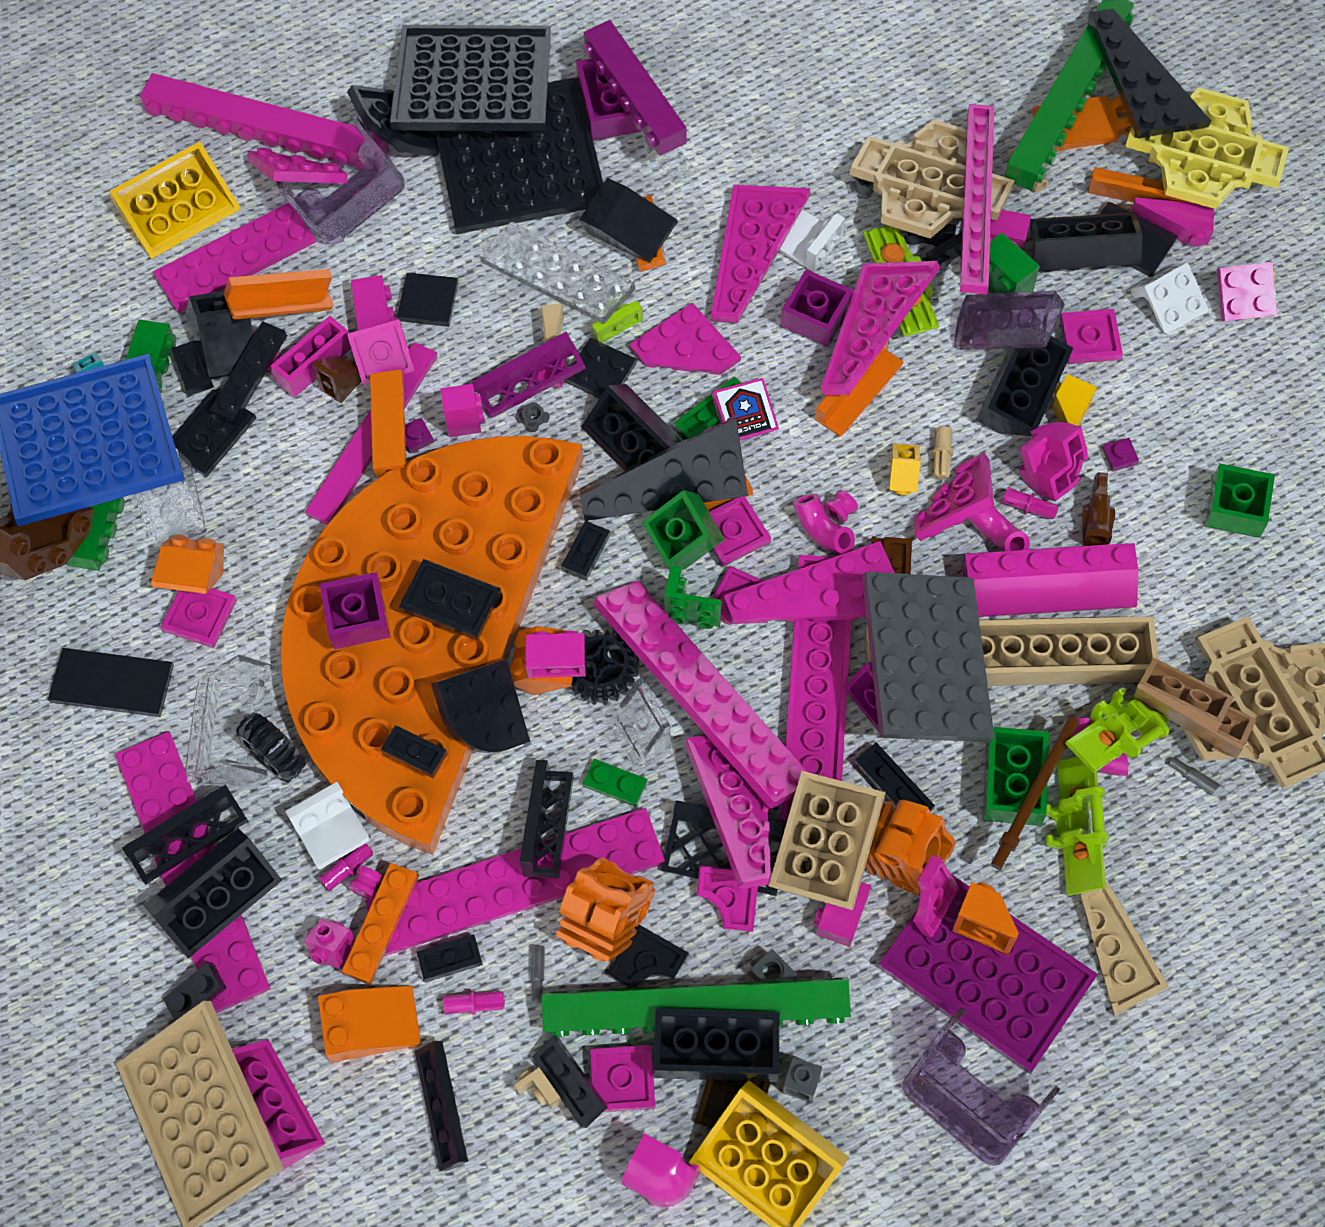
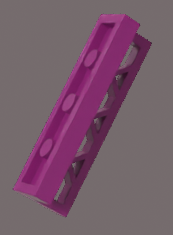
(528, 366)

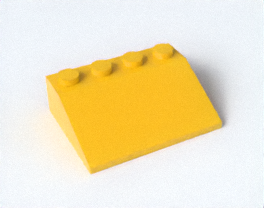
(174, 200)
(768, 1159)

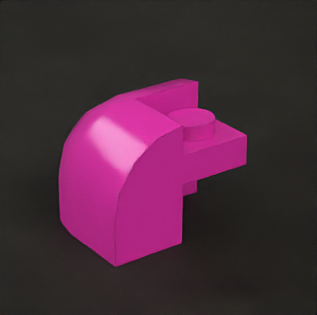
(1053, 459)
(660, 1173)

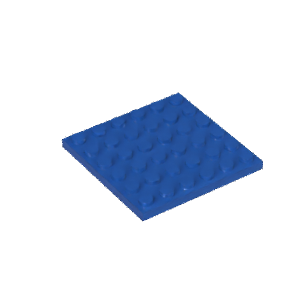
(85, 440)

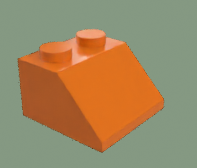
(188, 564)
(518, 666)
(986, 919)

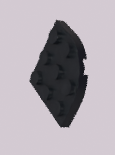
(375, 110)
(482, 708)

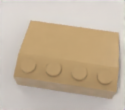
(827, 840)

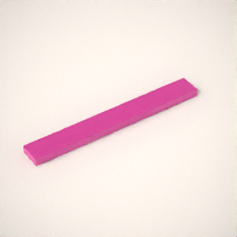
(358, 452)

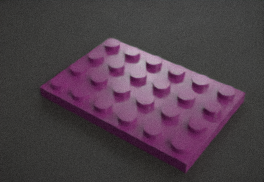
(1010, 999)

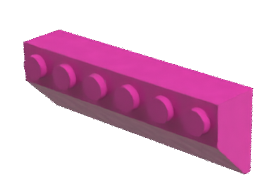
(1054, 579)

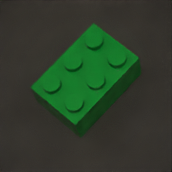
(1010, 770)

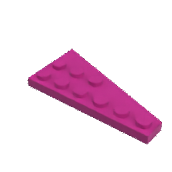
(815, 592)

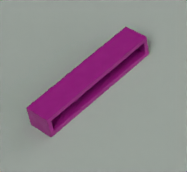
(634, 88)

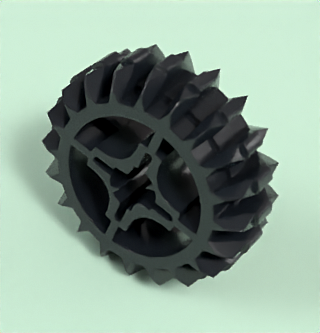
(612, 669)
(270, 747)

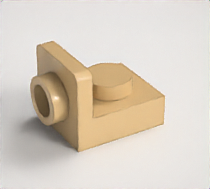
(544, 1090)

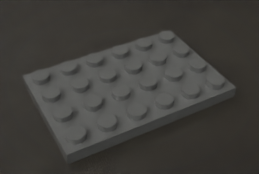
(927, 657)

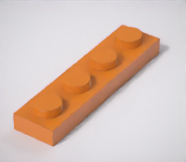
(380, 923)

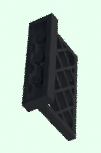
(701, 816)

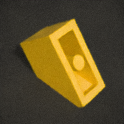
(1072, 399)
(904, 468)

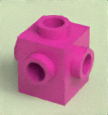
(329, 943)

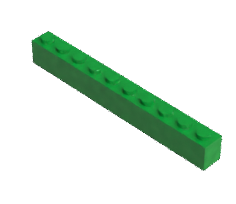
(1061, 105)
(157, 341)
(635, 1006)

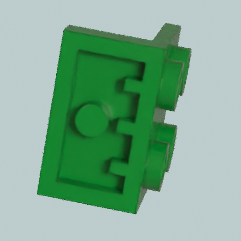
(689, 608)

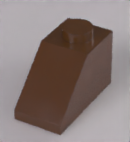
(336, 376)

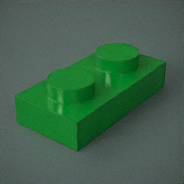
(615, 782)

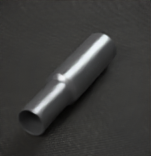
(1194, 776)
(537, 971)

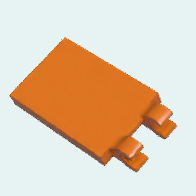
(1096, 123)

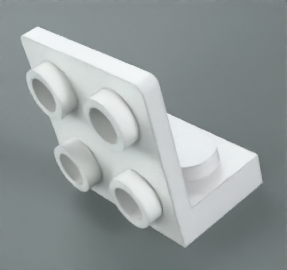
(812, 239)
(1172, 296)
(327, 825)

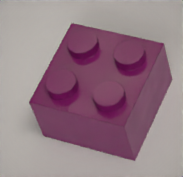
(816, 308)
(355, 610)

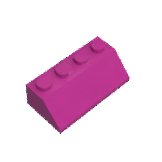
(278, 1103)

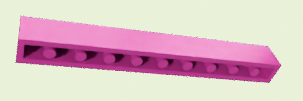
(254, 120)

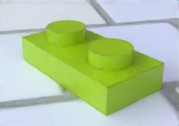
(621, 320)

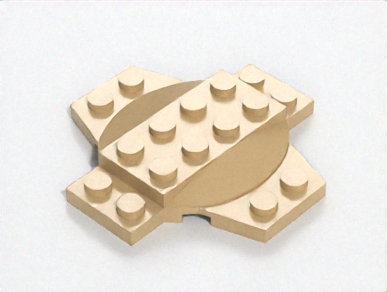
(923, 179)
(1277, 689)

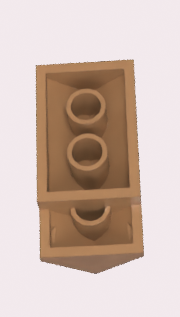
(1195, 707)

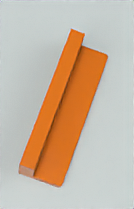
(1127, 186)
(278, 293)
(841, 411)
(387, 421)

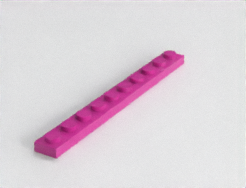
(977, 200)

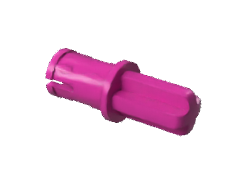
(1029, 503)
(345, 867)
(473, 1002)

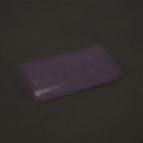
(1007, 320)

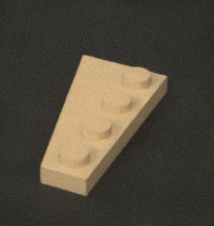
(1122, 956)

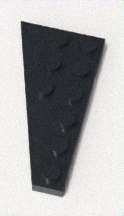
(1146, 88)
(702, 465)

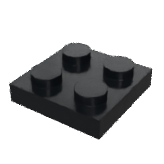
(603, 368)

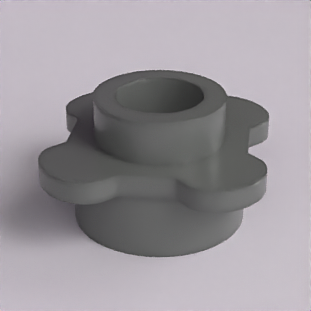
(865, 191)
(530, 410)

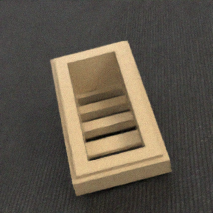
(552, 320)

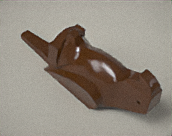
(1098, 515)

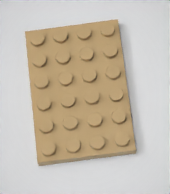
(199, 1116)

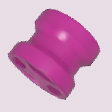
(840, 507)
(366, 882)

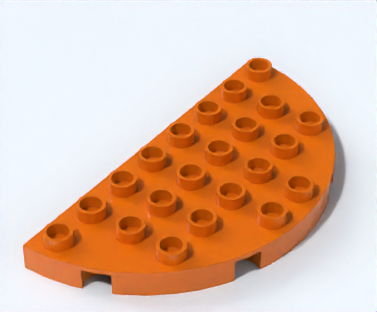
(465, 506)

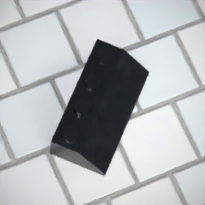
(1086, 241)
(1024, 388)
(627, 427)
(213, 892)
(716, 1045)

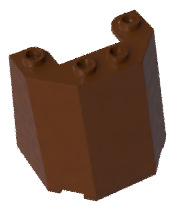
(41, 544)

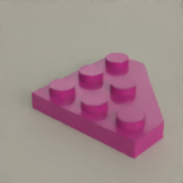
(295, 168)
(686, 344)
(953, 503)

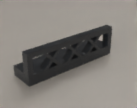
(535, 821)
(180, 825)

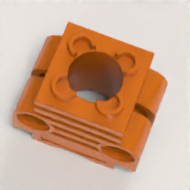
(905, 842)
(604, 909)

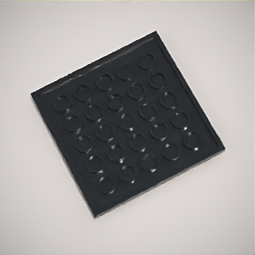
(472, 78)
(522, 173)

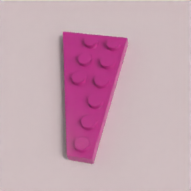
(753, 236)
(875, 311)
(736, 811)

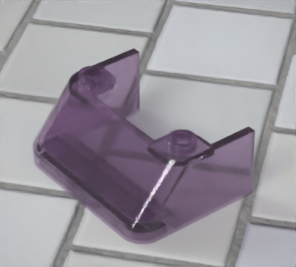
(352, 202)
(964, 1103)

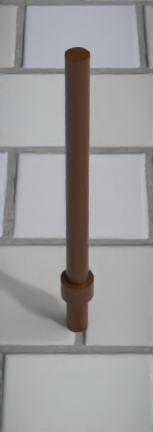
(1010, 840)

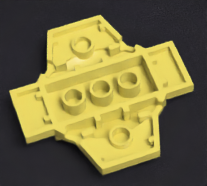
(1214, 160)

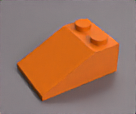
(368, 1022)

